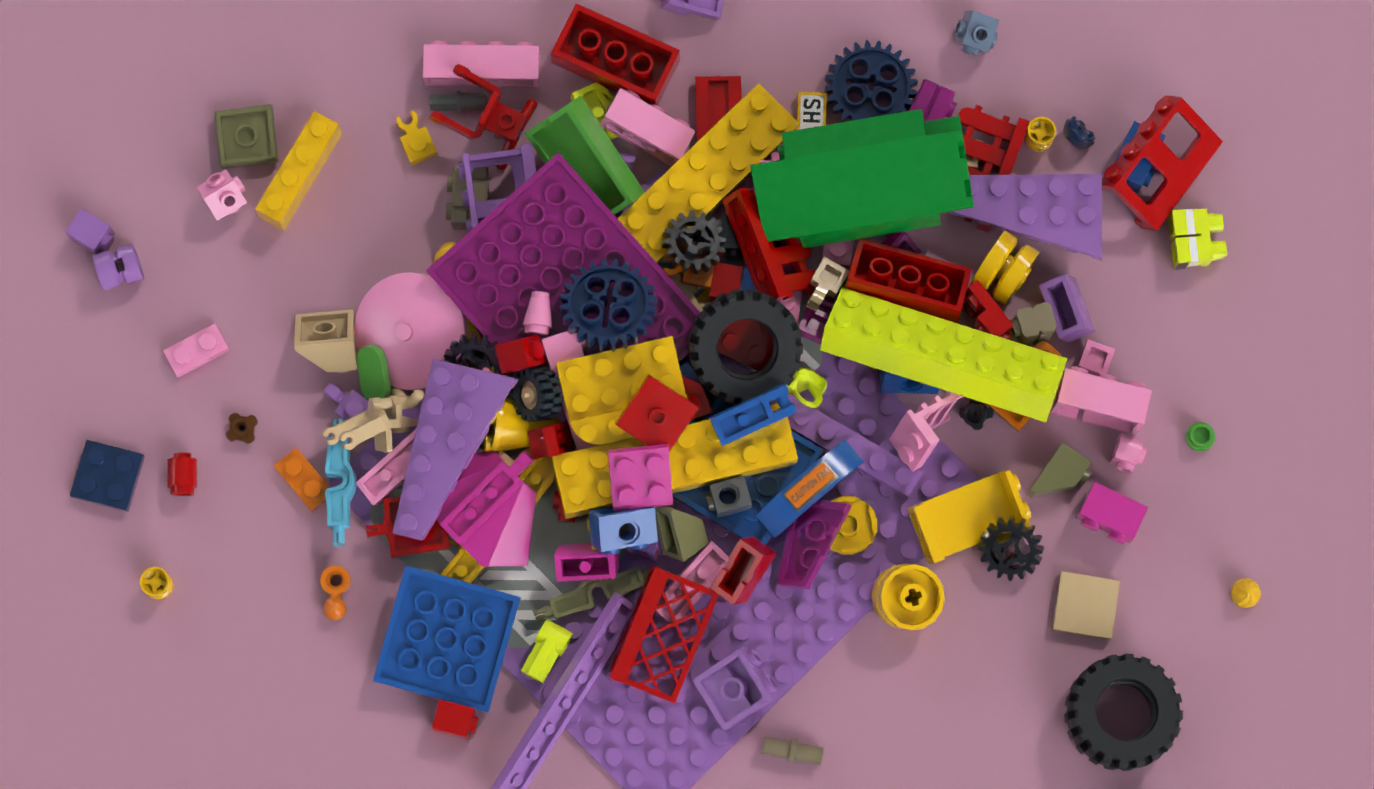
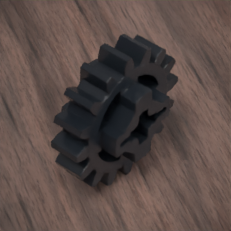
(681, 247)
(474, 352)
(1024, 554)

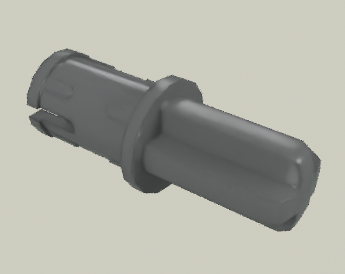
(458, 102)

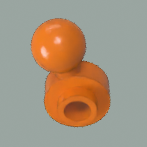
(335, 607)

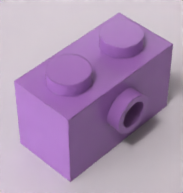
(1068, 308)

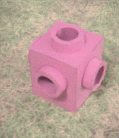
(222, 194)

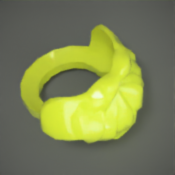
(808, 379)

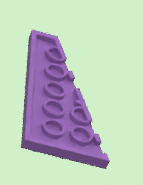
(1042, 208)
(450, 428)

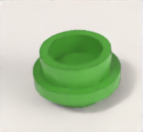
(1200, 436)

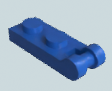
(752, 415)

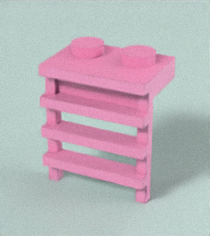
(914, 433)

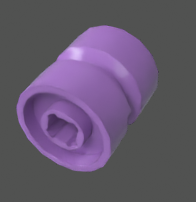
(108, 270)

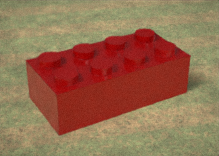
(615, 55)
(909, 279)

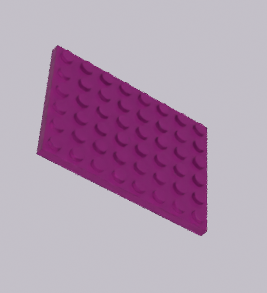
(535, 246)

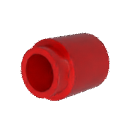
(182, 474)

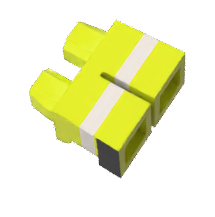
(1191, 237)

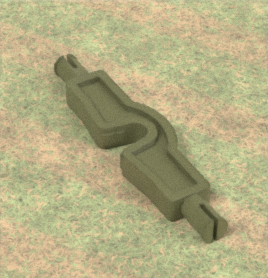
(582, 599)

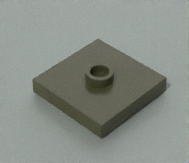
(246, 136)

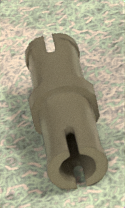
(792, 750)

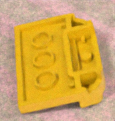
(603, 384)

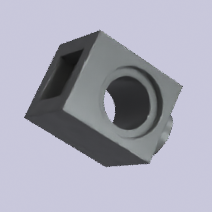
(738, 488)

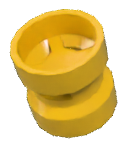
(1041, 128)
(153, 579)

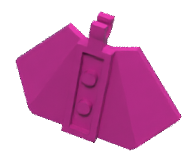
(492, 510)

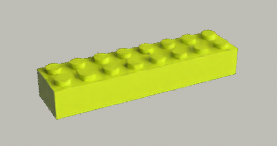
(943, 354)

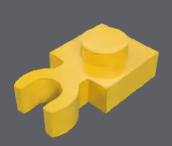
(417, 141)

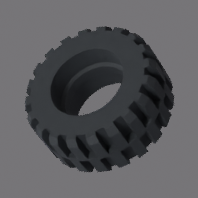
(728, 309)
(1154, 686)

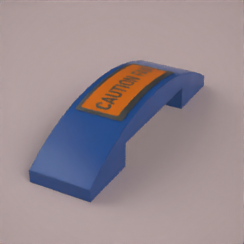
(809, 488)

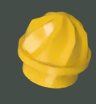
(1245, 593)

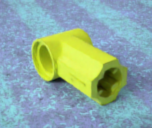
(549, 645)

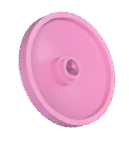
(411, 324)

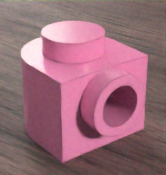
(1127, 453)

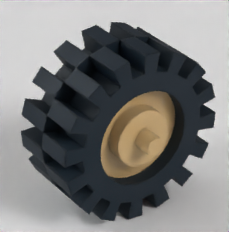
(537, 394)

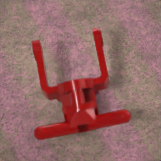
(495, 118)

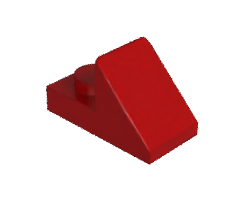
(550, 440)

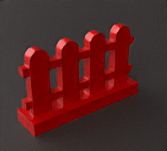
(991, 154)
(761, 256)

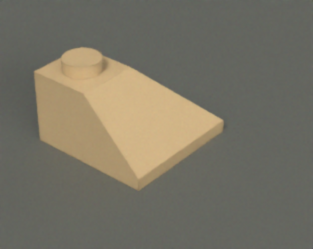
(327, 339)

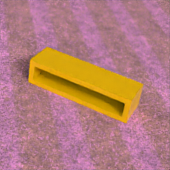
(299, 171)

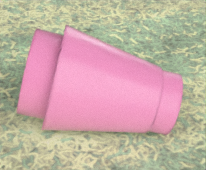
(538, 314)

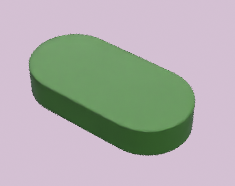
(373, 372)

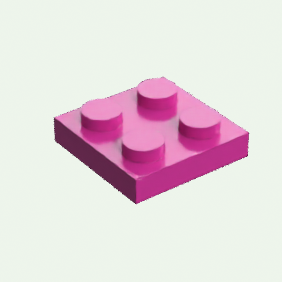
(640, 477)

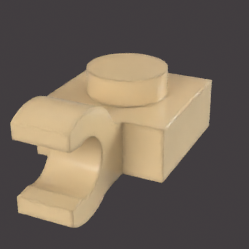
(827, 281)

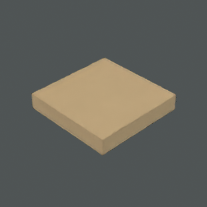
(1086, 605)

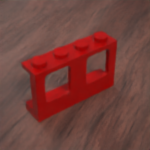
(1177, 172)

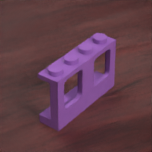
(523, 168)

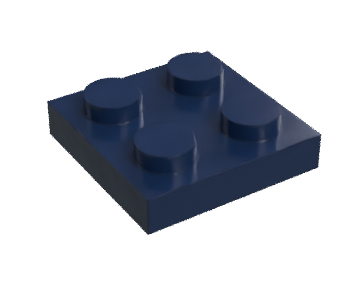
(107, 475)

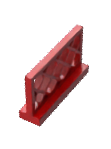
(639, 623)

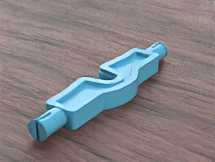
(339, 497)

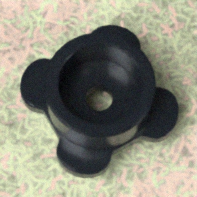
(973, 420)

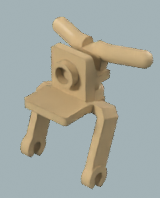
(376, 422)

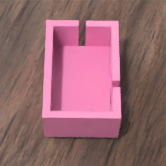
(1102, 399)

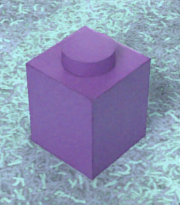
(90, 232)

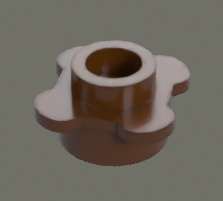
(247, 434)

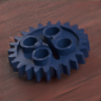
(874, 61)
(581, 301)

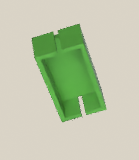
(589, 151)

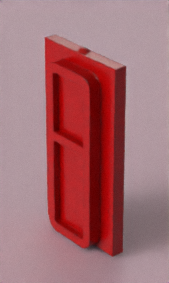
(714, 100)

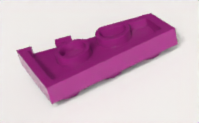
(809, 542)

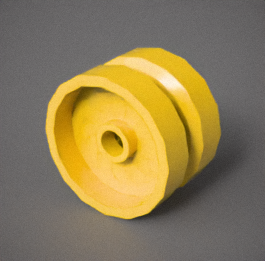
(1004, 267)
(925, 596)

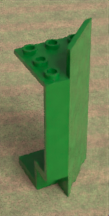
(863, 179)

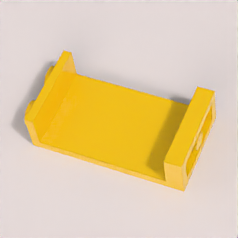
(962, 515)

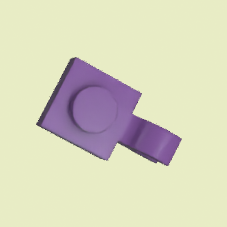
(348, 404)

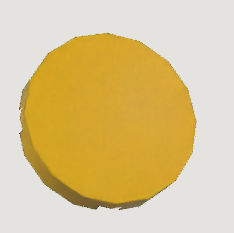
(857, 529)

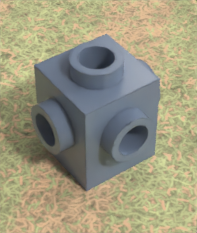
(976, 32)

